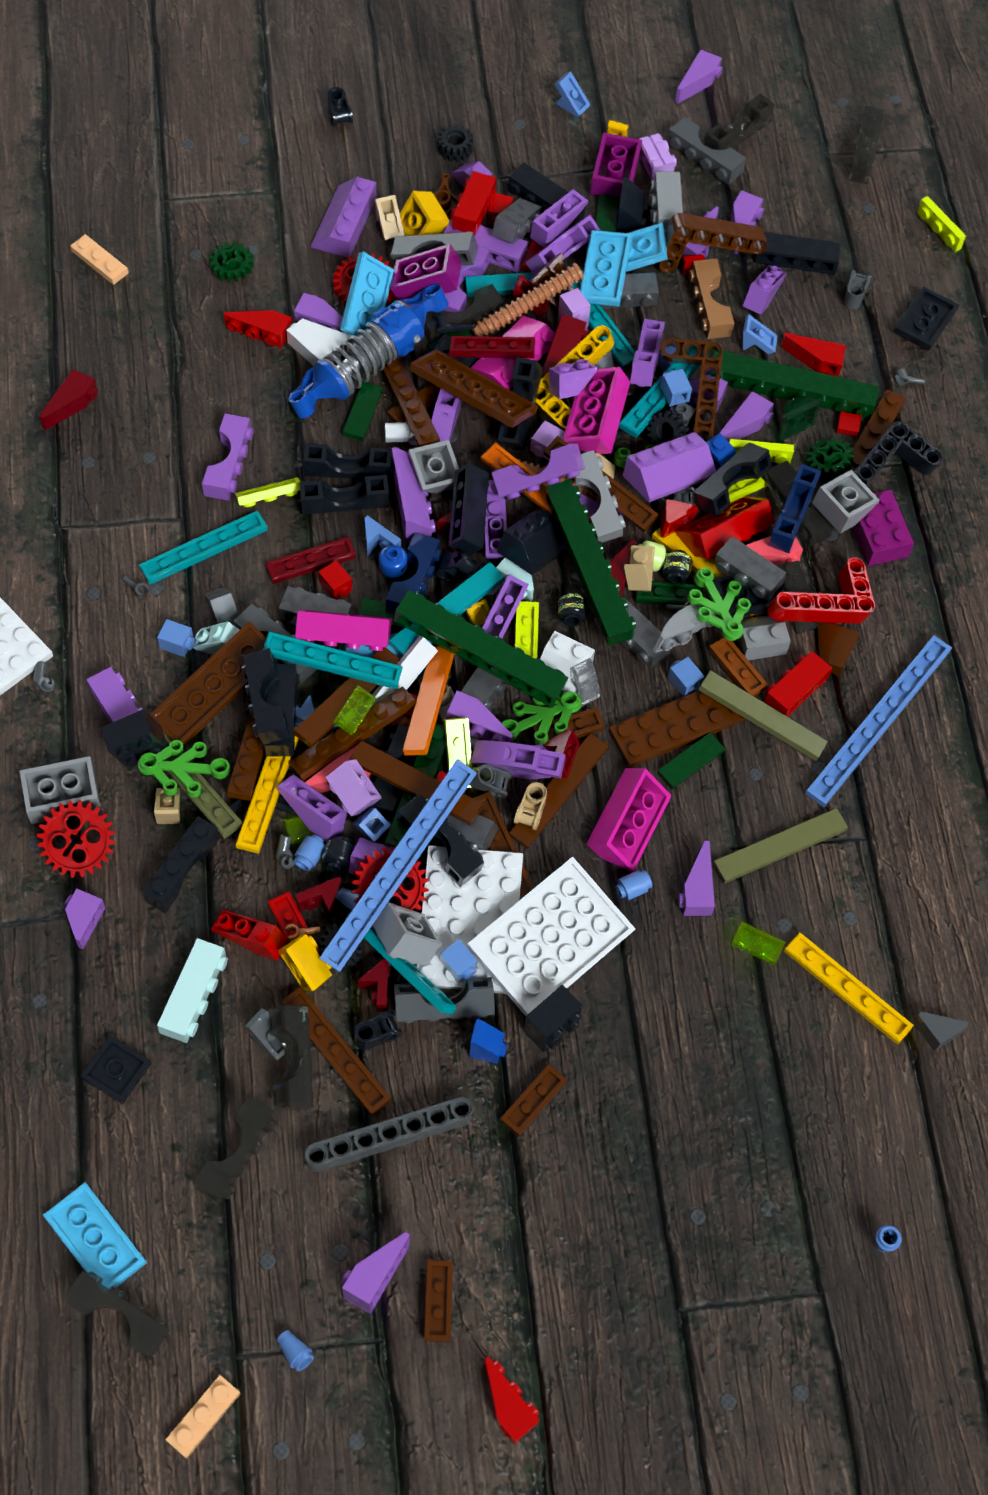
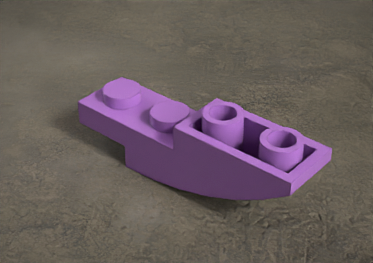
(495, 521)
(518, 757)

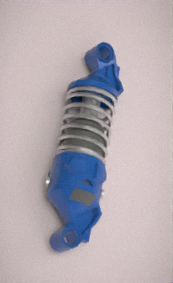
(385, 338)

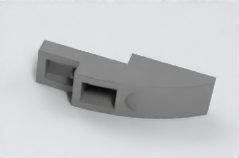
(680, 628)

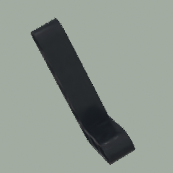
(904, 443)

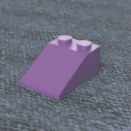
(371, 1276)

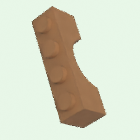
(716, 318)

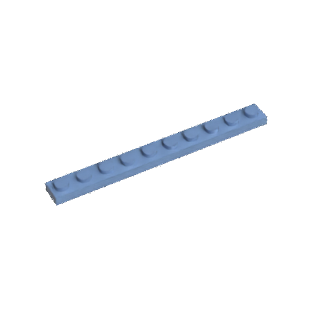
(878, 721)
(397, 866)

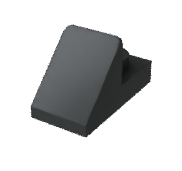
(260, 1029)

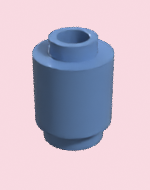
(309, 852)
(633, 885)

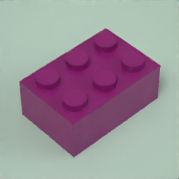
(616, 159)
(425, 269)
(883, 532)

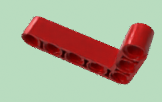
(849, 607)

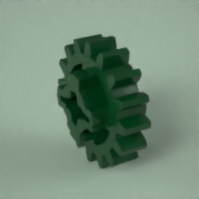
(231, 261)
(830, 457)

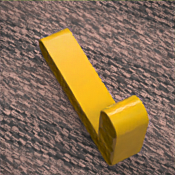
(589, 343)

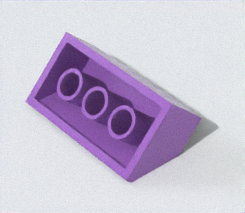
(346, 217)
(670, 467)
(411, 500)

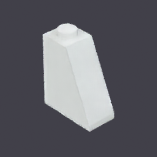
(315, 340)

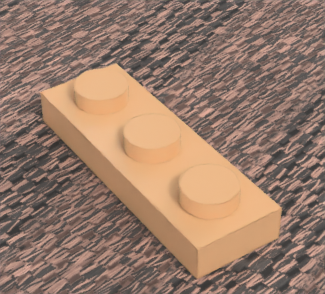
(99, 259)
(203, 1416)

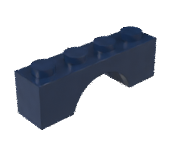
(795, 508)
(422, 556)

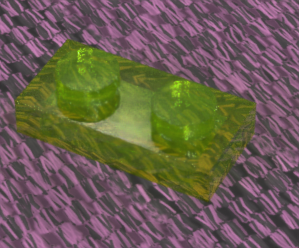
(758, 943)

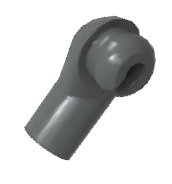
(40, 678)
(283, 852)

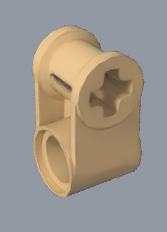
(530, 809)

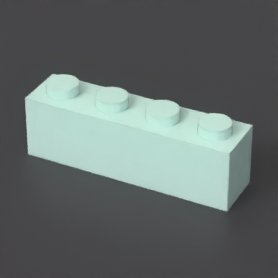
(192, 991)

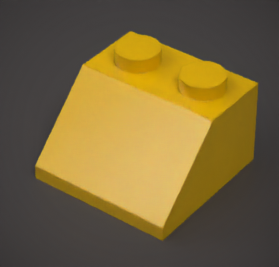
(423, 215)
(304, 962)

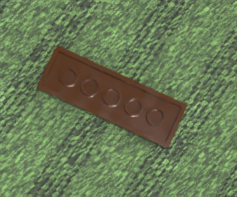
(473, 388)
(209, 687)
(671, 727)

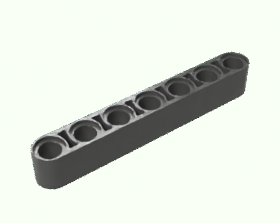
(380, 1143)

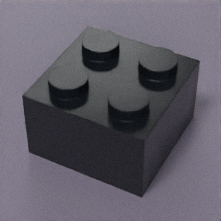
(134, 736)
(553, 1018)

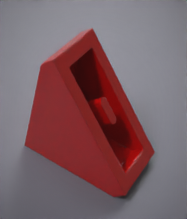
(676, 515)

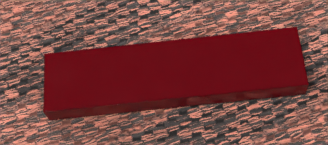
(492, 347)
(310, 560)

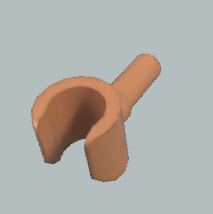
(292, 927)

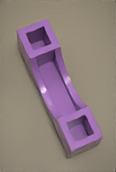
(565, 244)
(457, 298)
(648, 353)
(563, 462)
(221, 478)

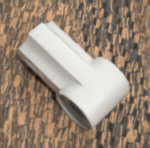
(399, 433)

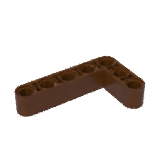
(709, 232)
(705, 384)

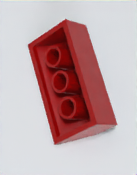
(740, 519)

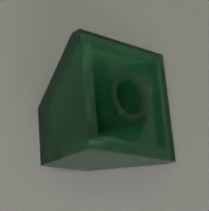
(798, 416)

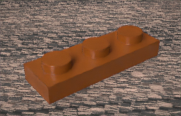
(738, 667)

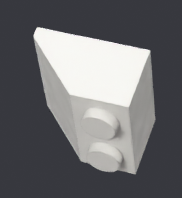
(565, 653)

